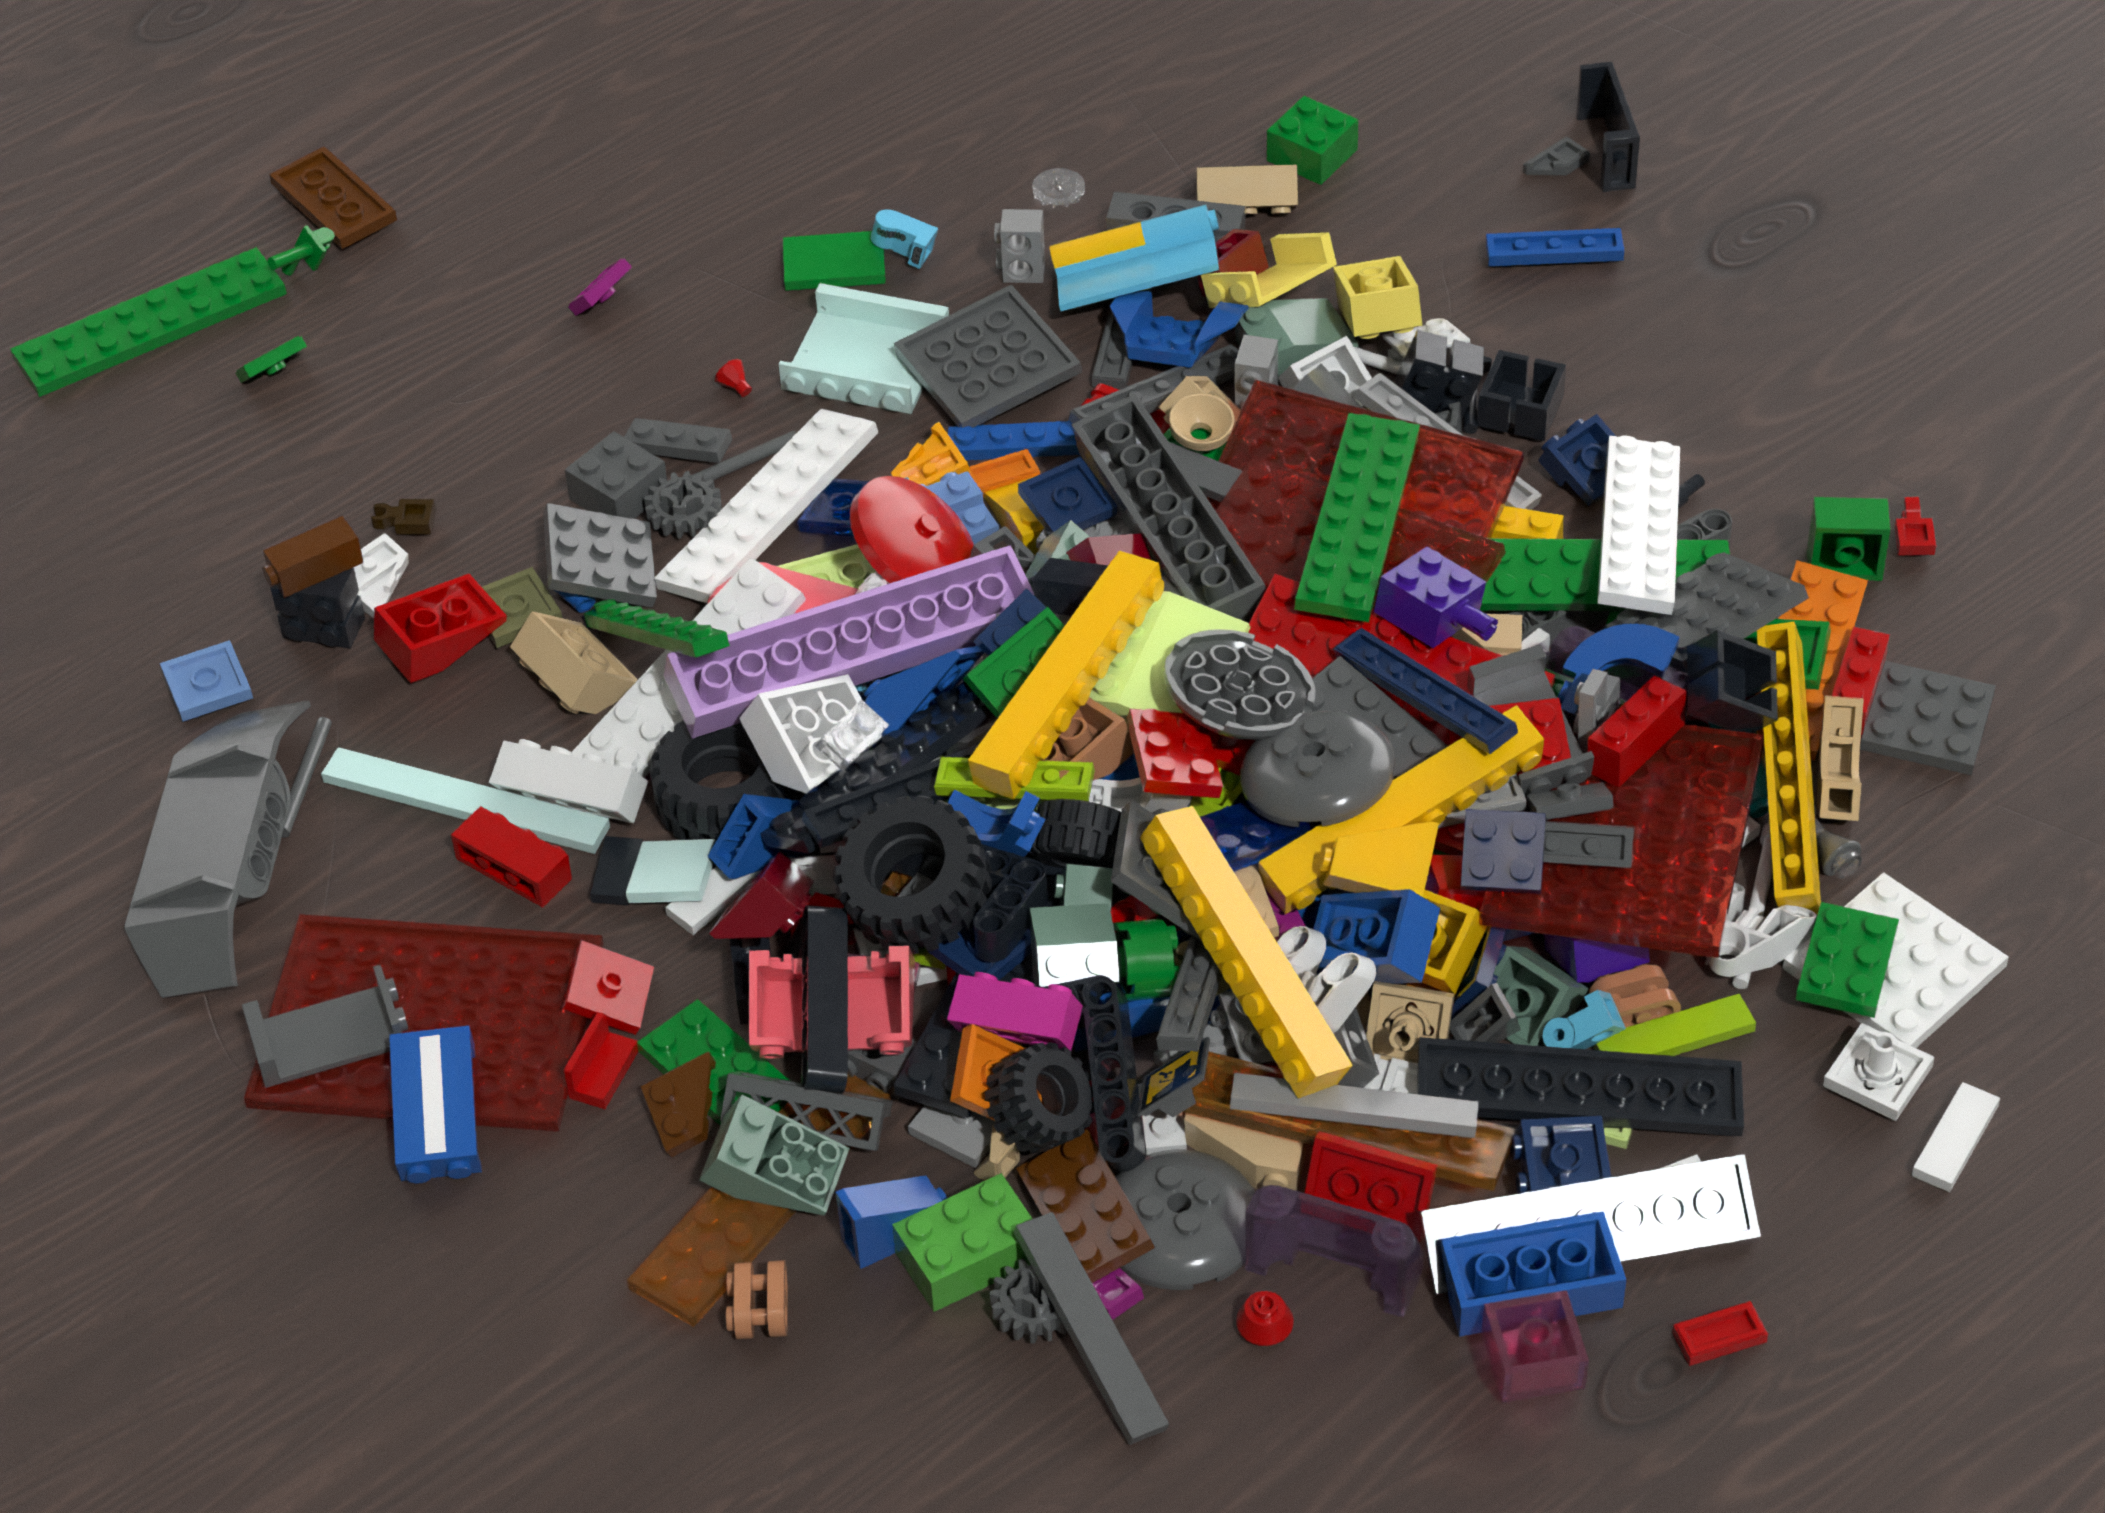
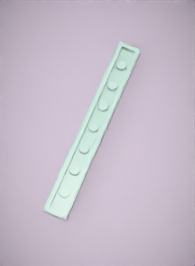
(463, 798)

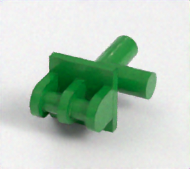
(309, 246)

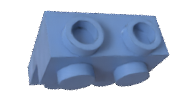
(967, 502)

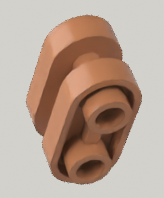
(1639, 994)
(742, 1286)

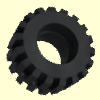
(1076, 833)
(1017, 1104)

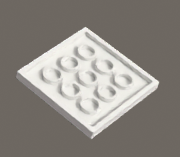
(1931, 966)

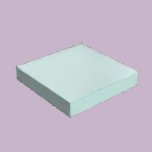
(671, 871)

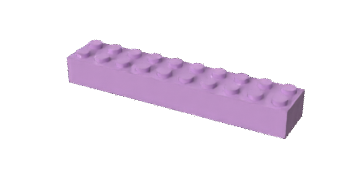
(854, 636)

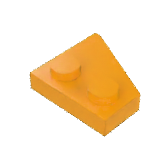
(932, 460)

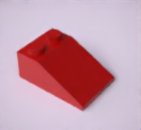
(435, 626)

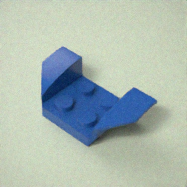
(1168, 339)

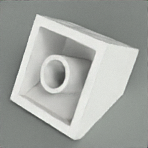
(1339, 359)

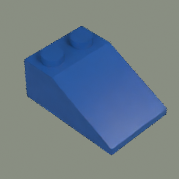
(917, 688)
(1385, 926)

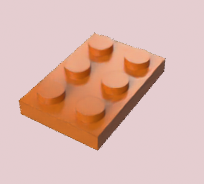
(976, 1058)

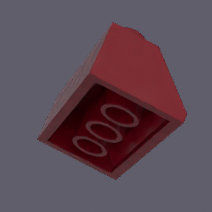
(767, 902)

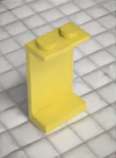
(1297, 261)

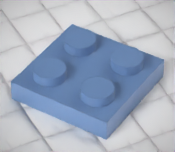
(206, 680)

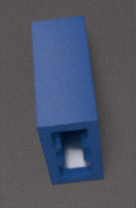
(740, 845)
(871, 1209)

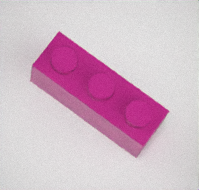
(1016, 1009)

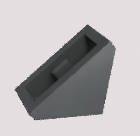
(1486, 1018)

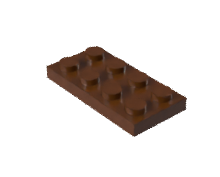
(333, 197)
(1087, 1204)

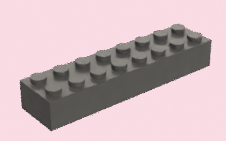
(1168, 508)

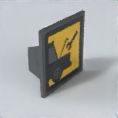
(1172, 1083)

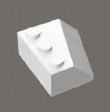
(791, 722)

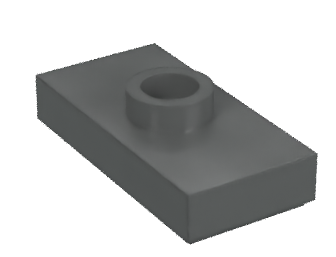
(1571, 800)

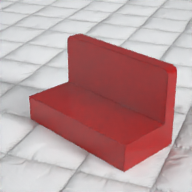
(599, 1064)

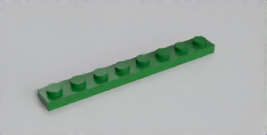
(656, 628)

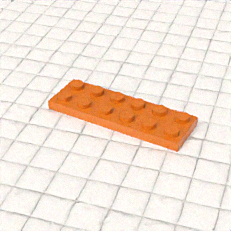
(1833, 599)

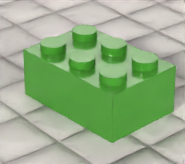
(962, 1241)

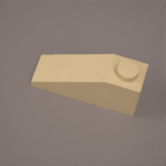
(1256, 1154)

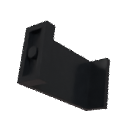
(1603, 97)

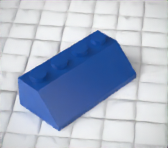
(1533, 1261)

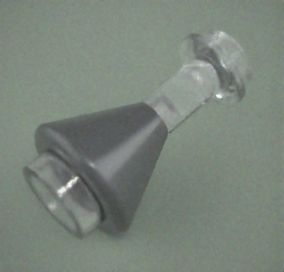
(1836, 853)

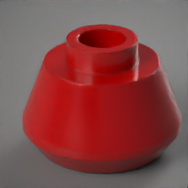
(1265, 1319)

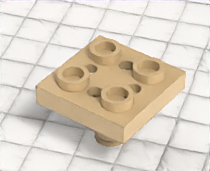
(1391, 1002)

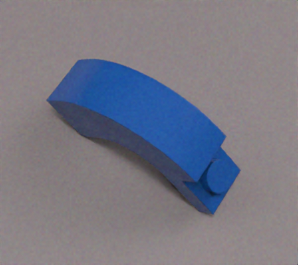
(1614, 646)
(1003, 829)

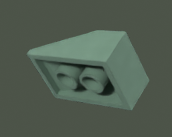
(1297, 324)

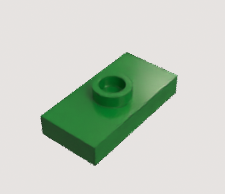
(272, 360)

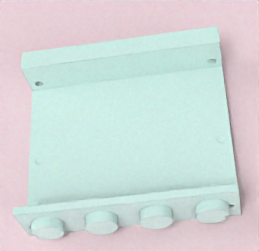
(852, 349)

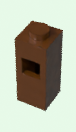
(312, 557)

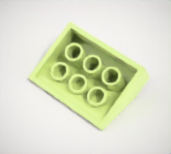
(1136, 673)

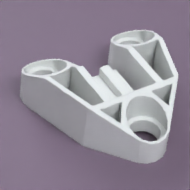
(1760, 941)
(1336, 988)

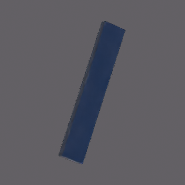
(1426, 691)

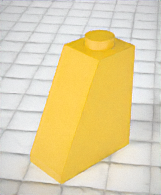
(1381, 859)

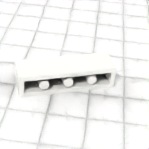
(569, 780)

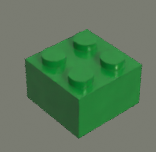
(1313, 139)
(1850, 535)

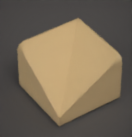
(1000, 1159)

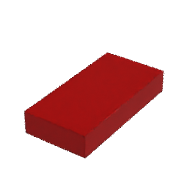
(1719, 1333)

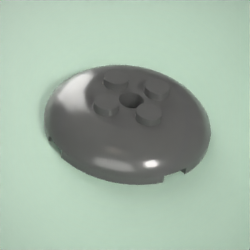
(1237, 684)
(1318, 769)
(1198, 1242)

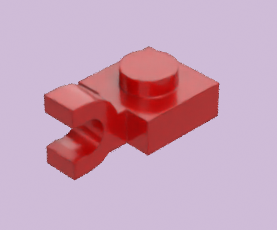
(1914, 533)

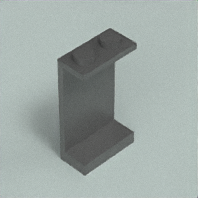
(1523, 679)
(326, 1032)

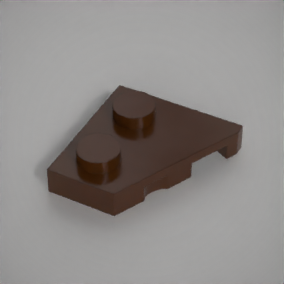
(681, 1104)

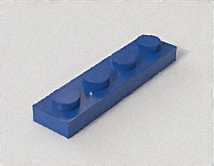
(1554, 247)
(999, 440)

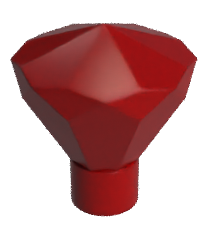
(733, 376)

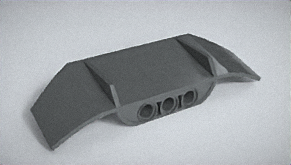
(210, 850)

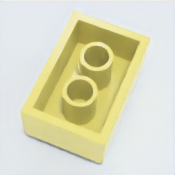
(1378, 297)

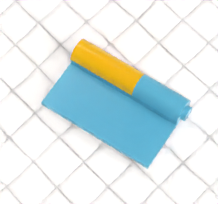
(1135, 257)

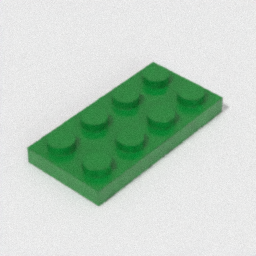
(697, 1032)

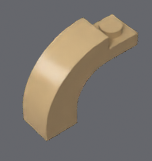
(1839, 759)

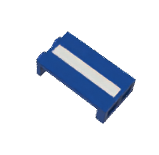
(434, 1104)

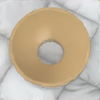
(1201, 412)

